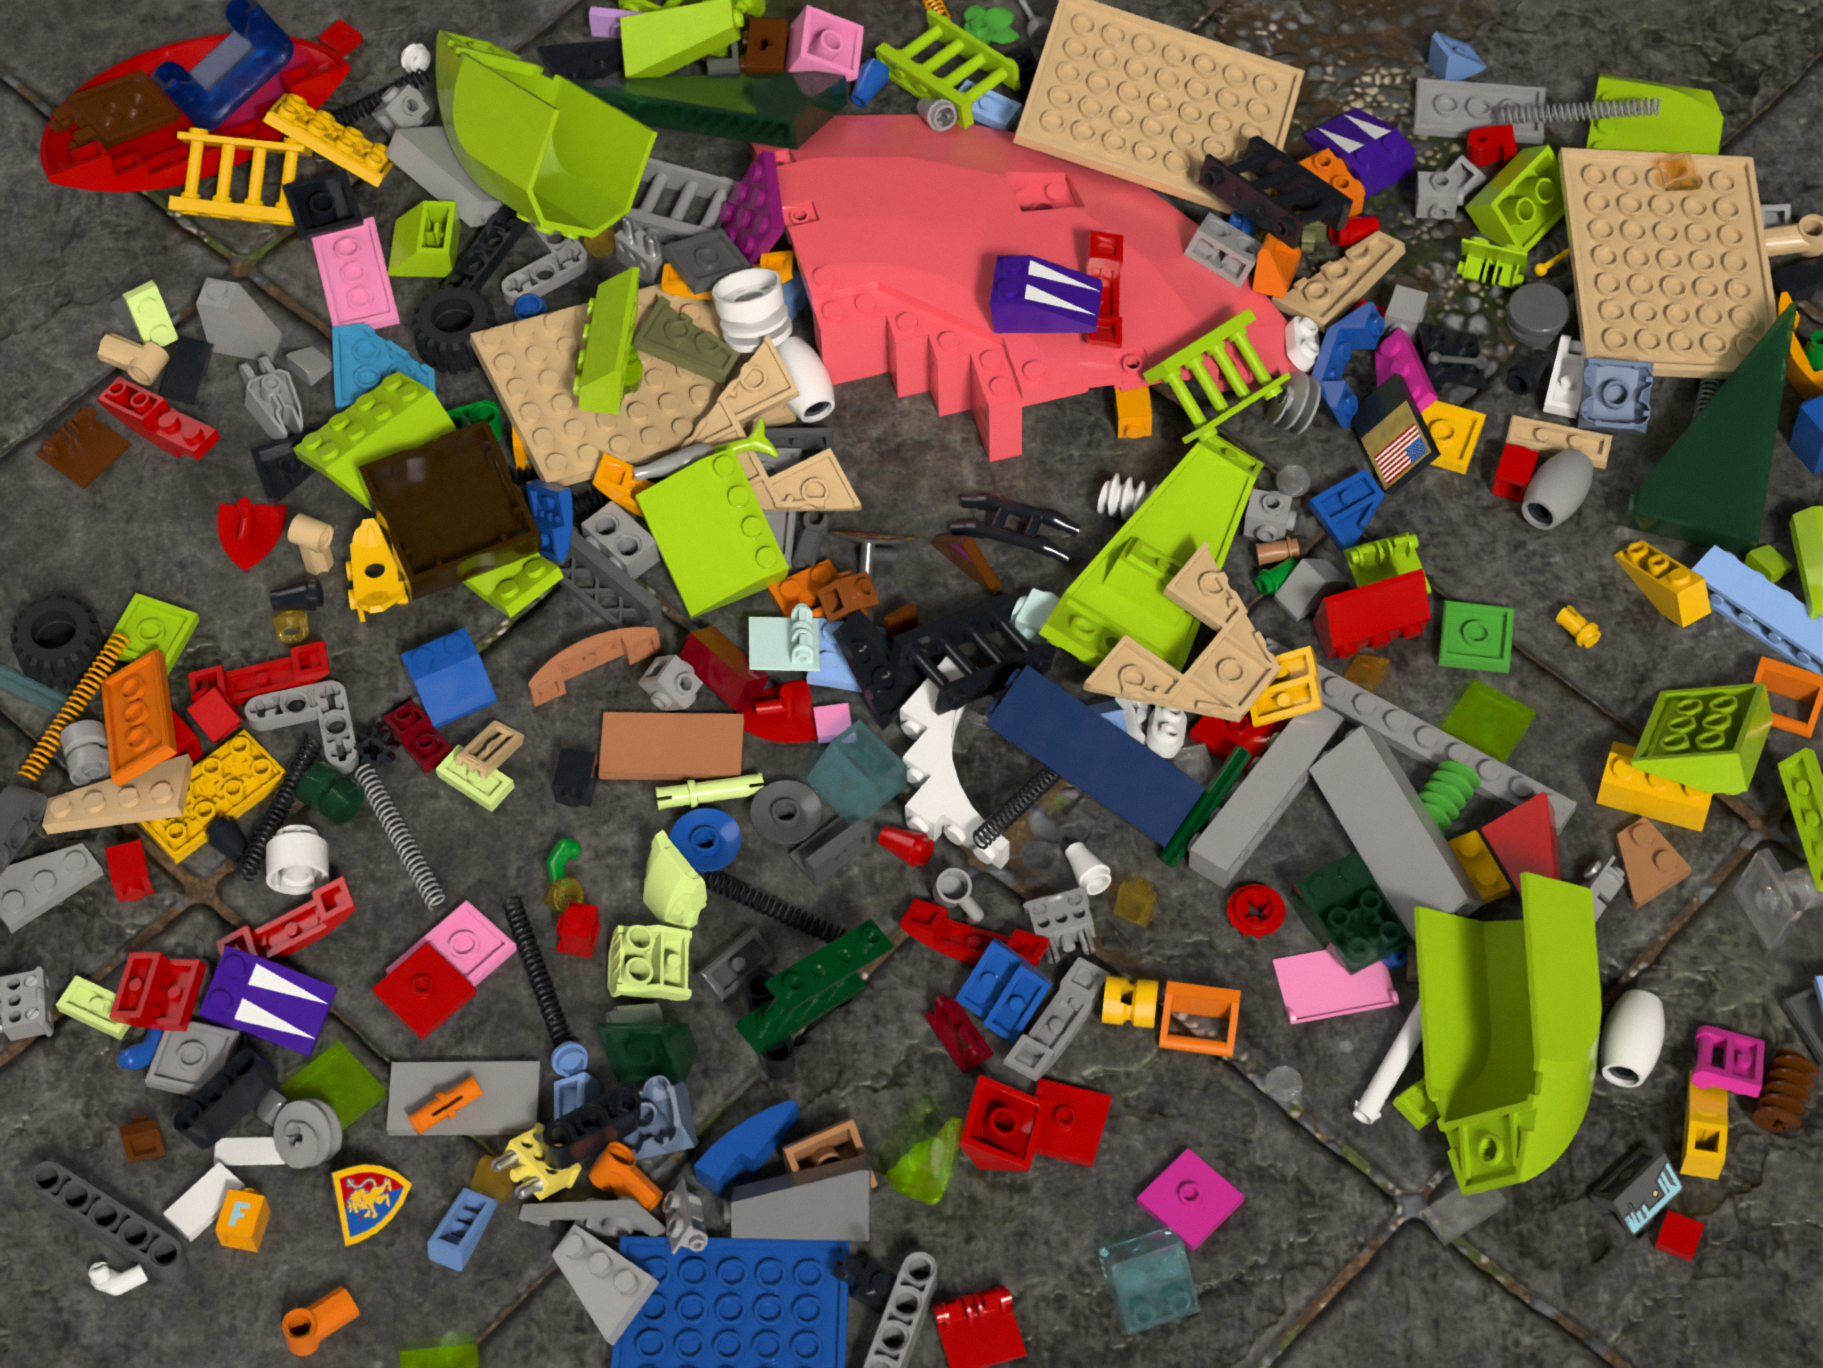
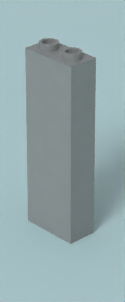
(1393, 828)

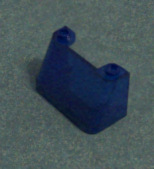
(231, 70)

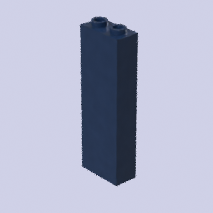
(1093, 755)

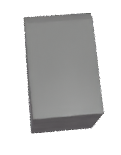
(1308, 586)

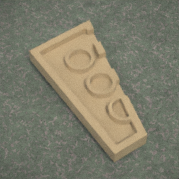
(1341, 282)
(148, 797)

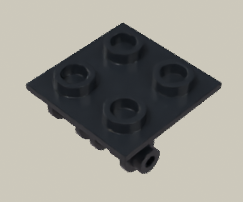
(1450, 343)

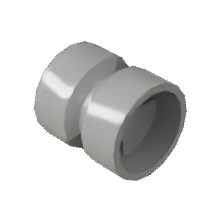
(86, 752)

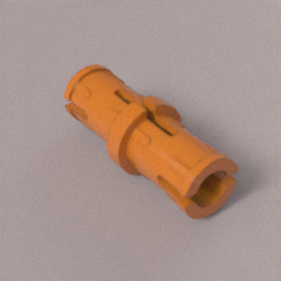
(465, 1091)

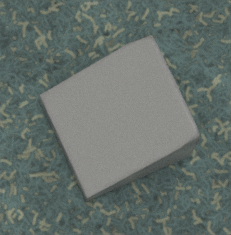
(1468, 175)
(1776, 215)
(309, 364)

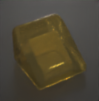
(1679, 173)
(1368, 672)

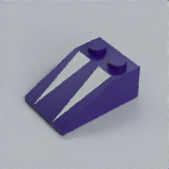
(1368, 147)
(1043, 297)
(267, 1001)

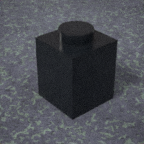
(575, 777)

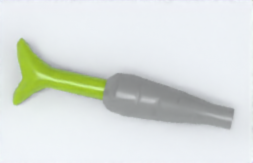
(683, 458)

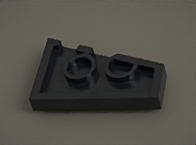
(868, 658)

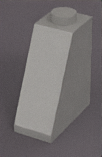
(236, 322)

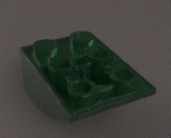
(1349, 914)

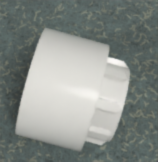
(297, 860)

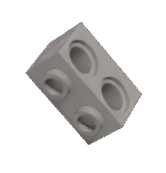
(1224, 249)
(624, 538)

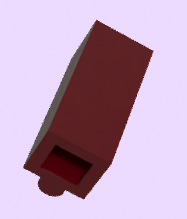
(723, 668)

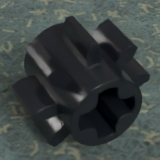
(383, 738)

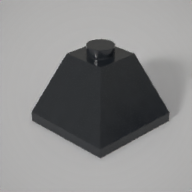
(323, 205)

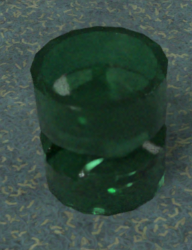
(330, 793)

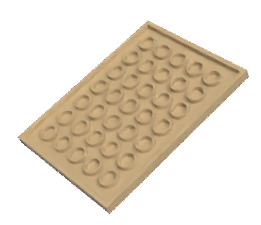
(1151, 100)
(1664, 270)
(535, 376)

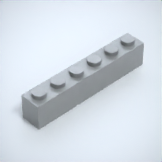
(1263, 795)

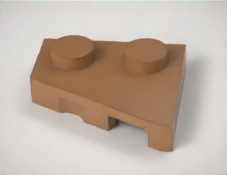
(1648, 862)

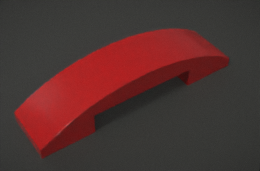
(1104, 262)
(303, 667)
(297, 928)
(962, 941)

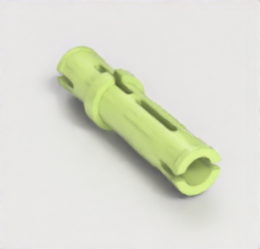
(708, 791)

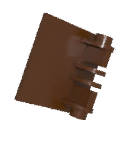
(83, 448)

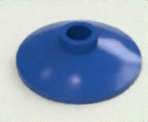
(707, 827)

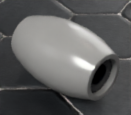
(1557, 489)

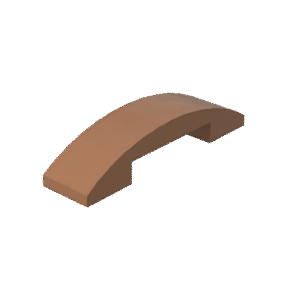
(632, 642)

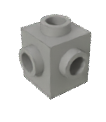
(400, 109)
(1438, 195)
(1269, 515)
(670, 683)

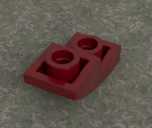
(418, 736)

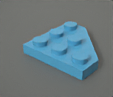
(365, 359)

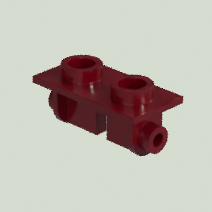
(958, 1033)

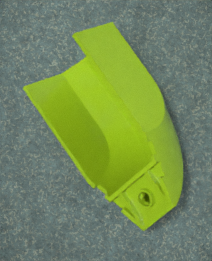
(538, 139)
(1510, 1030)

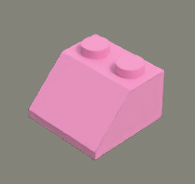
(824, 44)

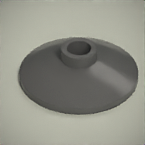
(781, 800)

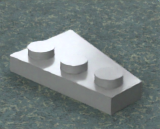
(43, 882)
(603, 1281)

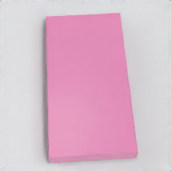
(356, 277)

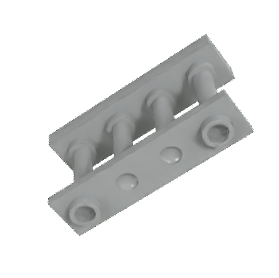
(690, 183)

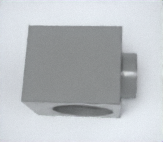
(1405, 311)

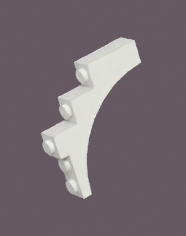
(940, 801)

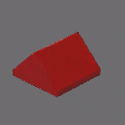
(1001, 1126)

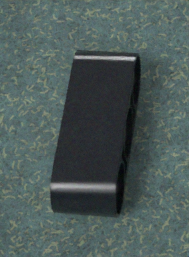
(773, 1068)
(225, 1099)
(599, 1113)

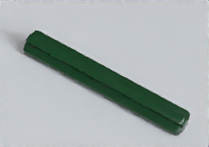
(1205, 806)

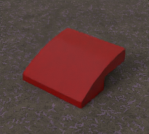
(158, 991)

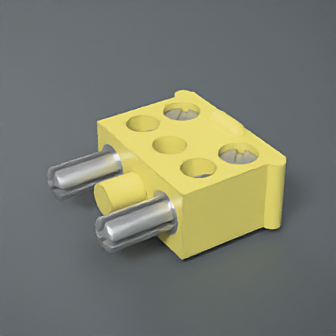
(526, 1164)

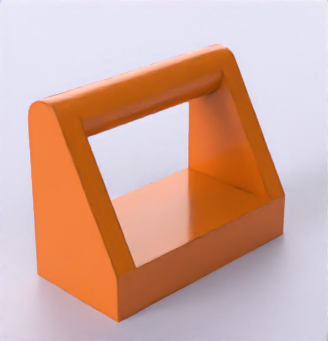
(1275, 267)
(1795, 684)
(1204, 1002)

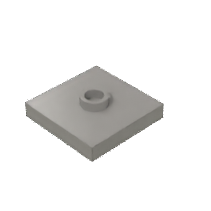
(191, 1058)

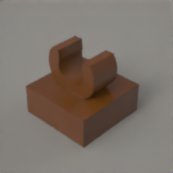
(142, 1139)

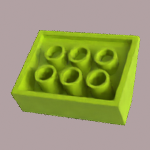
(712, 533)
(1706, 736)

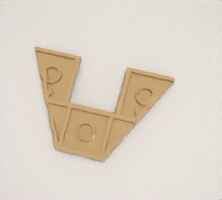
(758, 388)
(1225, 675)

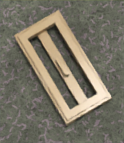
(489, 759)

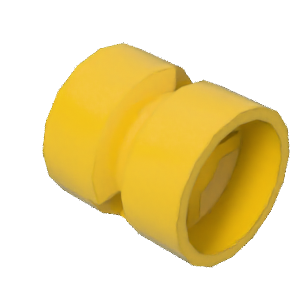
(1143, 1006)

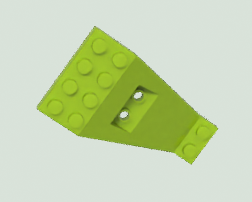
(405, 417)
(1128, 577)

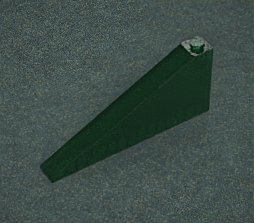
(750, 107)
(1718, 470)

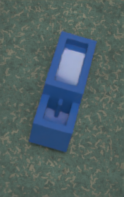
(746, 1147)

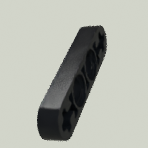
(489, 256)

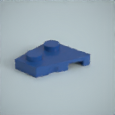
(1348, 508)

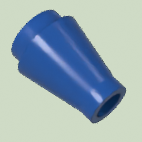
(870, 80)

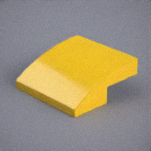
(1292, 691)

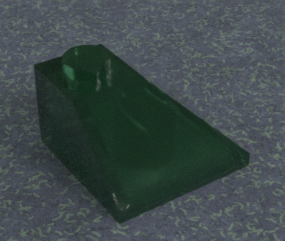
(649, 1050)

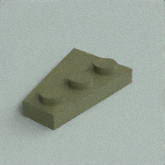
(683, 344)

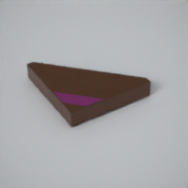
(968, 557)

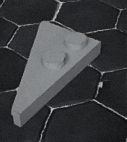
(597, 1216)

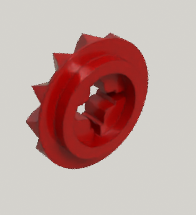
(1258, 897)

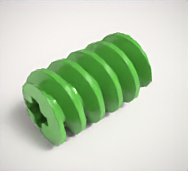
(1448, 792)

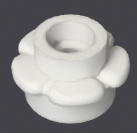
(415, 57)

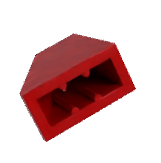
(1526, 840)

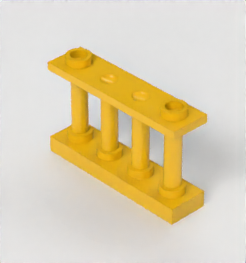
(221, 204)

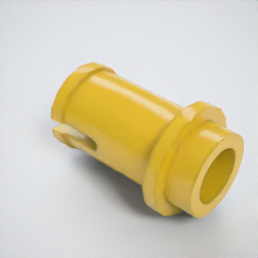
(1584, 632)

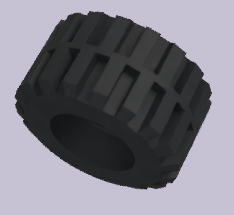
(445, 310)
(50, 621)

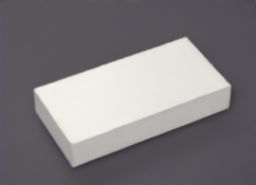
(202, 1202)

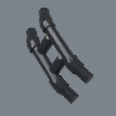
(1028, 539)

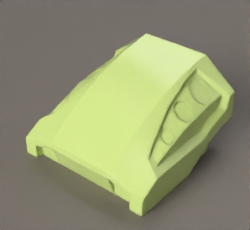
(672, 886)
(649, 962)

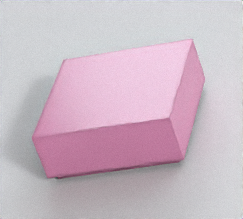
(831, 721)

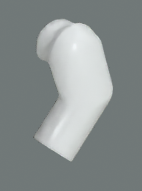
(115, 1282)

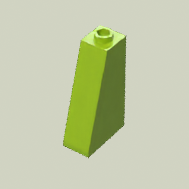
(677, 36)

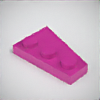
(1399, 356)

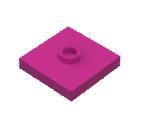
(1190, 1199)

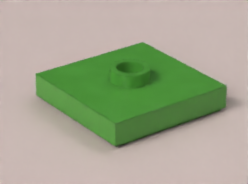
(1476, 636)

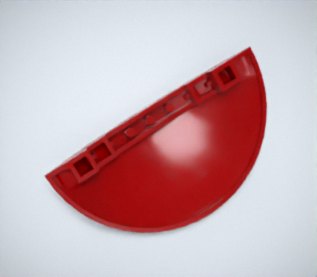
(160, 157)

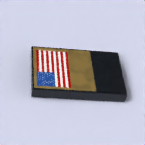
(1394, 434)

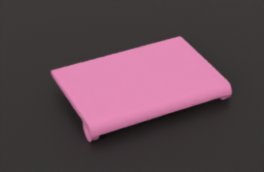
(1320, 988)

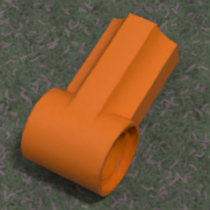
(617, 1173)
(321, 1318)

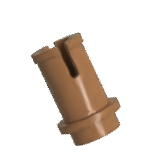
(1277, 551)

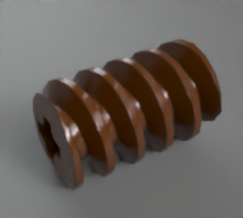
(1785, 1092)

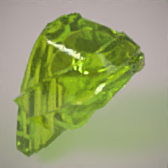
(928, 1165)

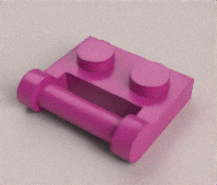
(1740, 1065)

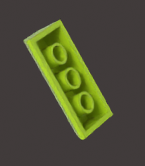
(608, 344)

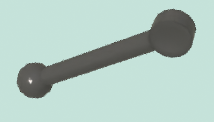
(1480, 361)

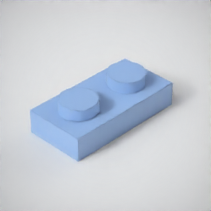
(994, 109)

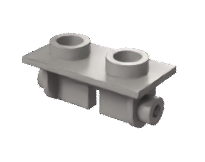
(1603, 881)
(684, 1219)

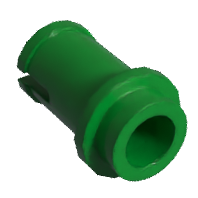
(1270, 580)

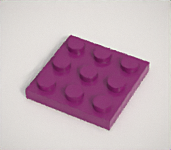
(754, 209)

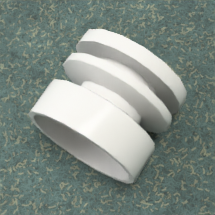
(752, 308)

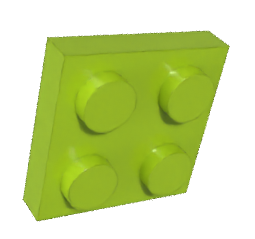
(152, 626)

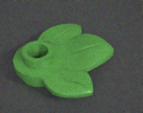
(990, 24)

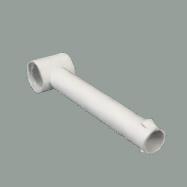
(1391, 1068)

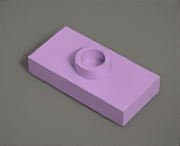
(606, 21)

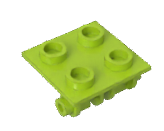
(1479, 252)
(1384, 559)

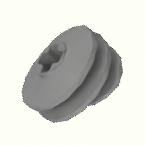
(1296, 403)
(307, 1133)

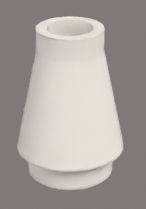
(1088, 869)

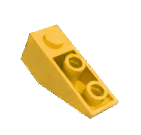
(1668, 584)
(1704, 1131)

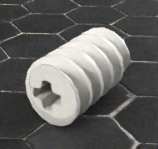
(1122, 497)

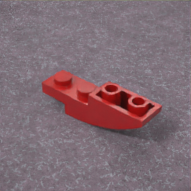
(156, 421)

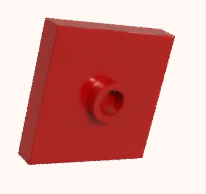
(1223, 736)
(424, 991)
(1071, 1122)

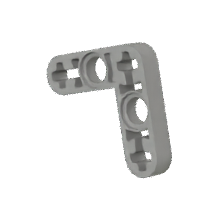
(557, 254)
(315, 709)

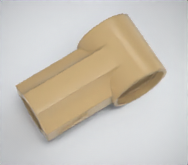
(1799, 238)
(140, 361)
(313, 541)

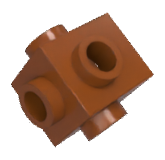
(847, 595)

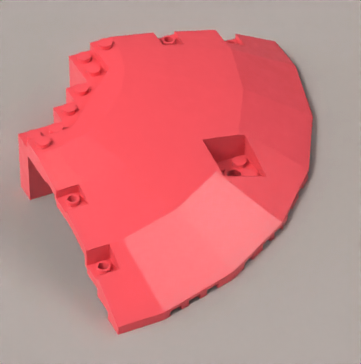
(907, 252)

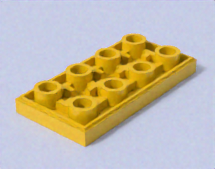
(330, 139)
(219, 786)

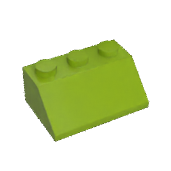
(1520, 199)

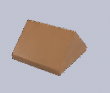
(825, 1147)

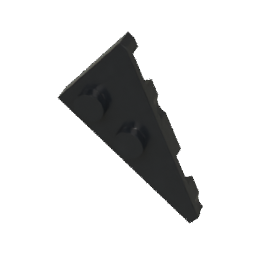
(583, 59)
(280, 466)

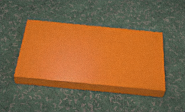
(138, 717)

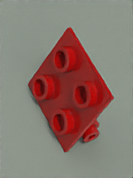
(979, 1329)

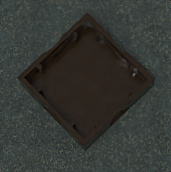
(449, 510)

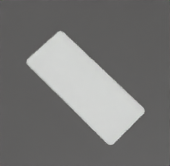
(247, 1151)

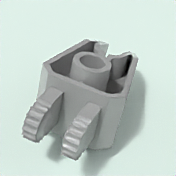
(272, 399)

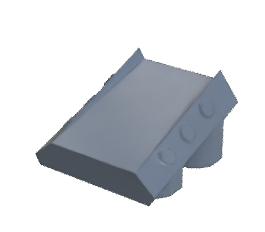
(1615, 396)
(664, 1120)

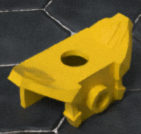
(373, 593)

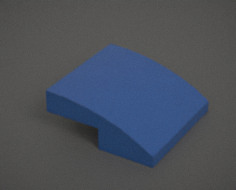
(553, 516)
(1004, 990)

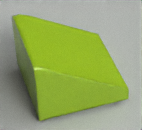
(1768, 562)

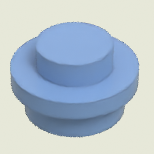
(569, 1059)

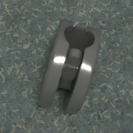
(1538, 314)

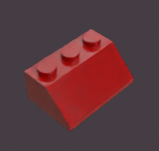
(1373, 615)

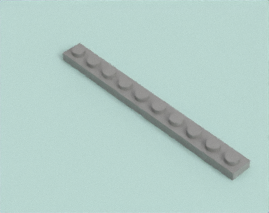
(1431, 744)

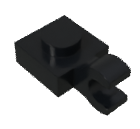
(869, 1280)

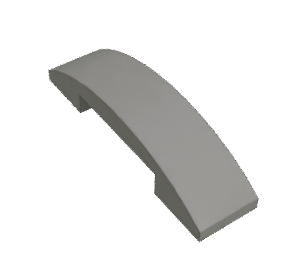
(1059, 1022)

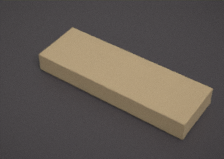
(1553, 438)

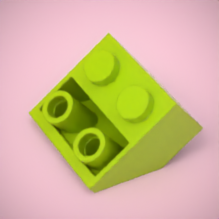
(426, 240)

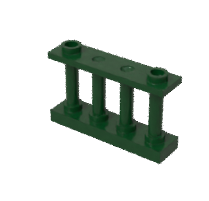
(814, 986)

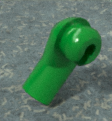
(561, 852)

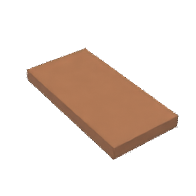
(671, 746)

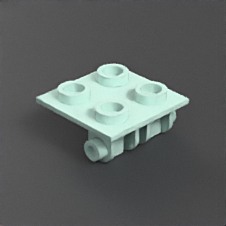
(785, 642)

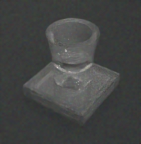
(1774, 897)

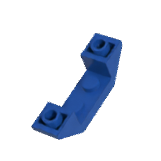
(1355, 331)

